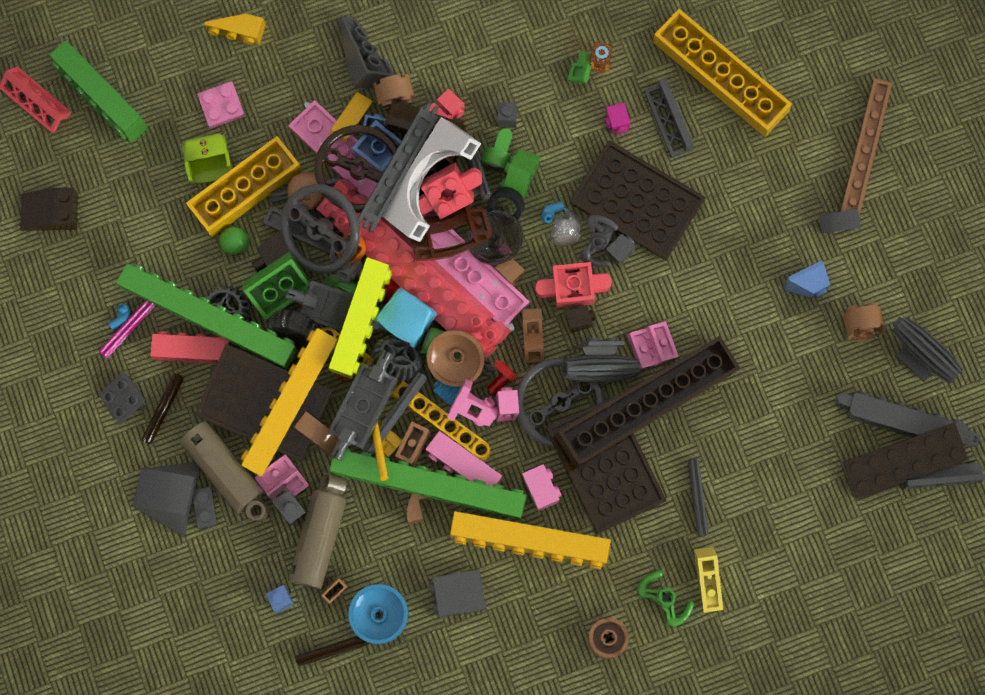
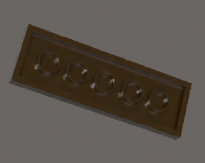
(905, 460)

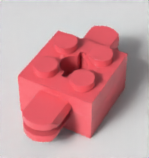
(449, 190)
(573, 285)

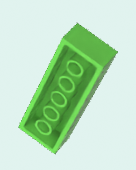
(97, 92)

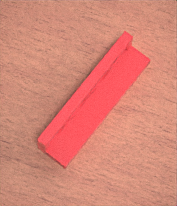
(34, 94)

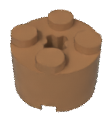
(392, 90)
(864, 322)
(619, 635)

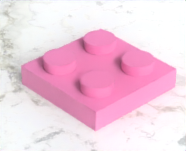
(221, 105)

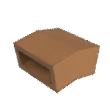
(330, 586)

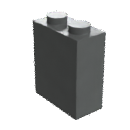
(458, 593)

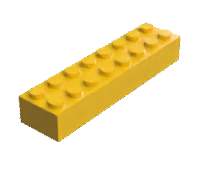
(722, 72)
(530, 539)

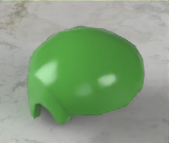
(234, 240)

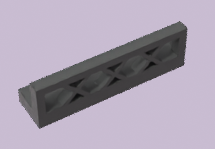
(674, 114)
(948, 476)

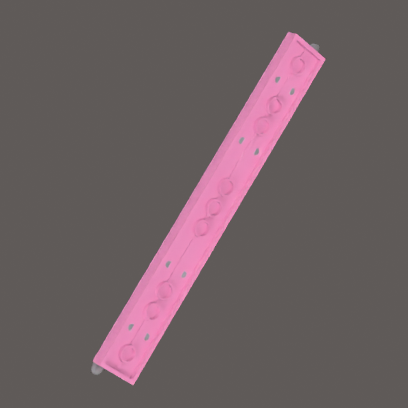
(478, 278)

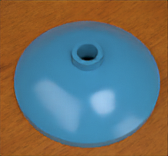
(371, 601)

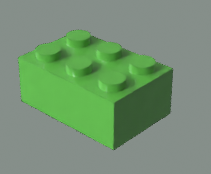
(270, 285)

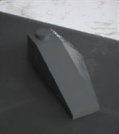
(361, 56)

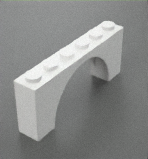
(404, 206)

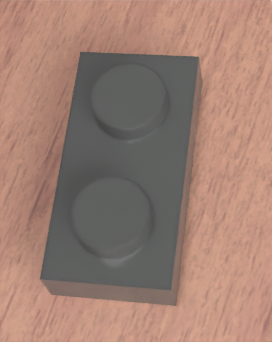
(204, 508)

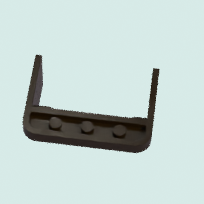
(402, 115)

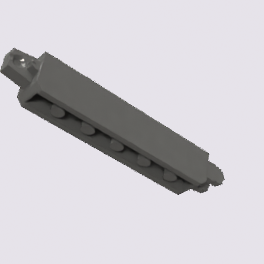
(898, 417)

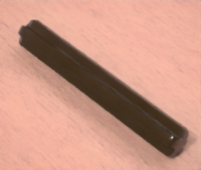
(162, 408)
(330, 650)

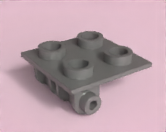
(122, 398)

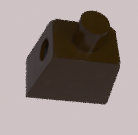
(270, 251)

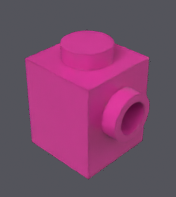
(617, 118)

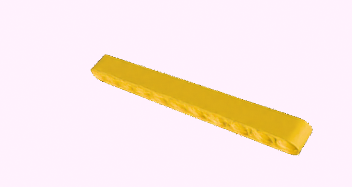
(428, 409)

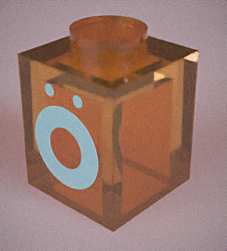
(601, 56)

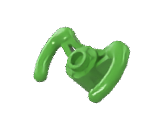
(665, 599)

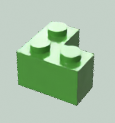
(520, 172)

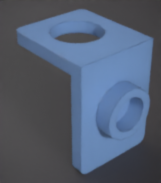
(369, 119)

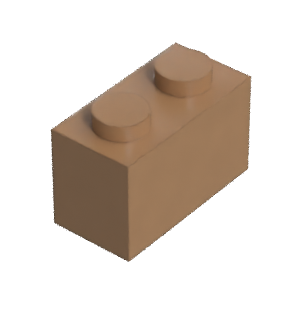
(413, 444)

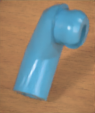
(549, 211)
(122, 317)

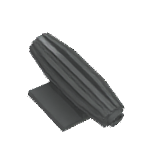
(923, 352)
(599, 362)

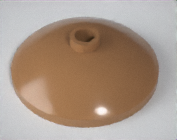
(447, 366)

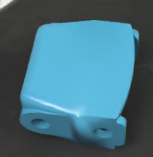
(406, 317)

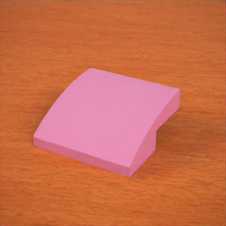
(653, 345)
(279, 473)

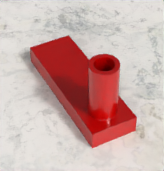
(505, 376)

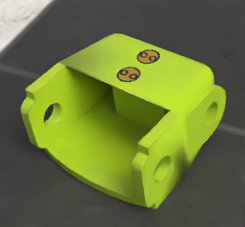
(206, 158)

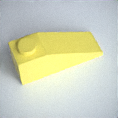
(708, 579)

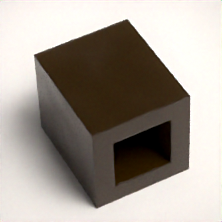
(579, 318)

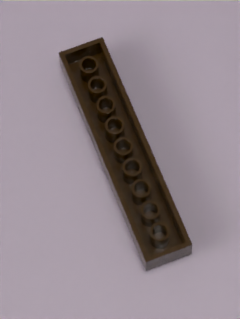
(647, 402)

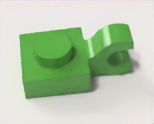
(580, 71)

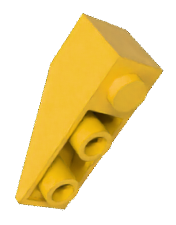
(240, 27)

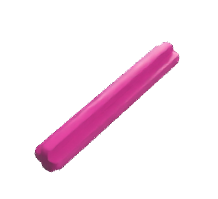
(126, 329)

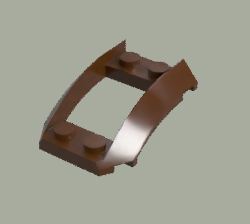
(477, 224)

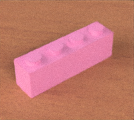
(460, 461)

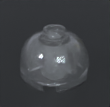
(565, 229)

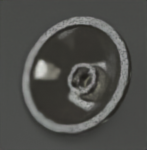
(504, 229)

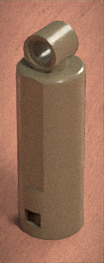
(224, 470)
(319, 533)

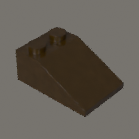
(49, 210)

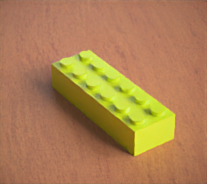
(359, 318)

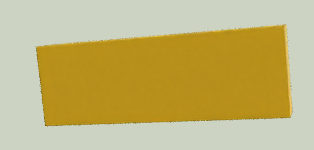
(353, 113)

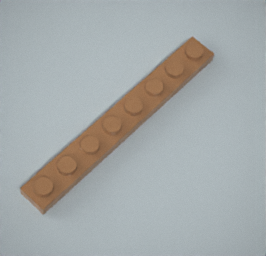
(866, 145)

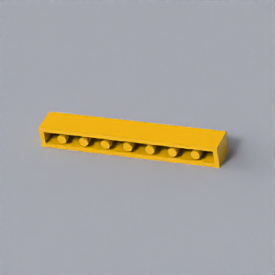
(289, 402)

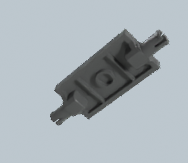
(327, 305)
(363, 405)

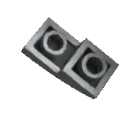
(839, 221)

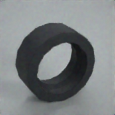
(509, 193)

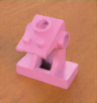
(464, 401)

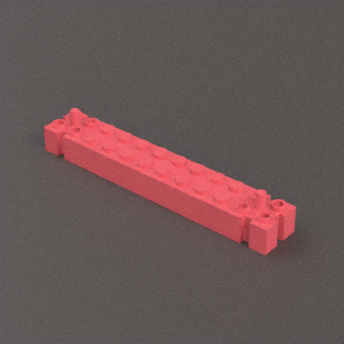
(424, 279)

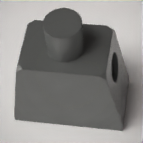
(287, 504)

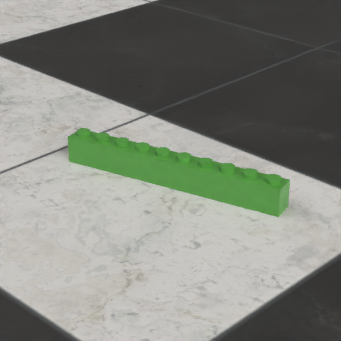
(203, 314)
(432, 484)

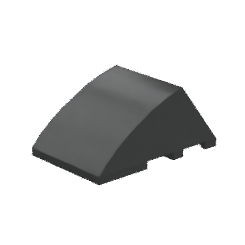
(167, 494)

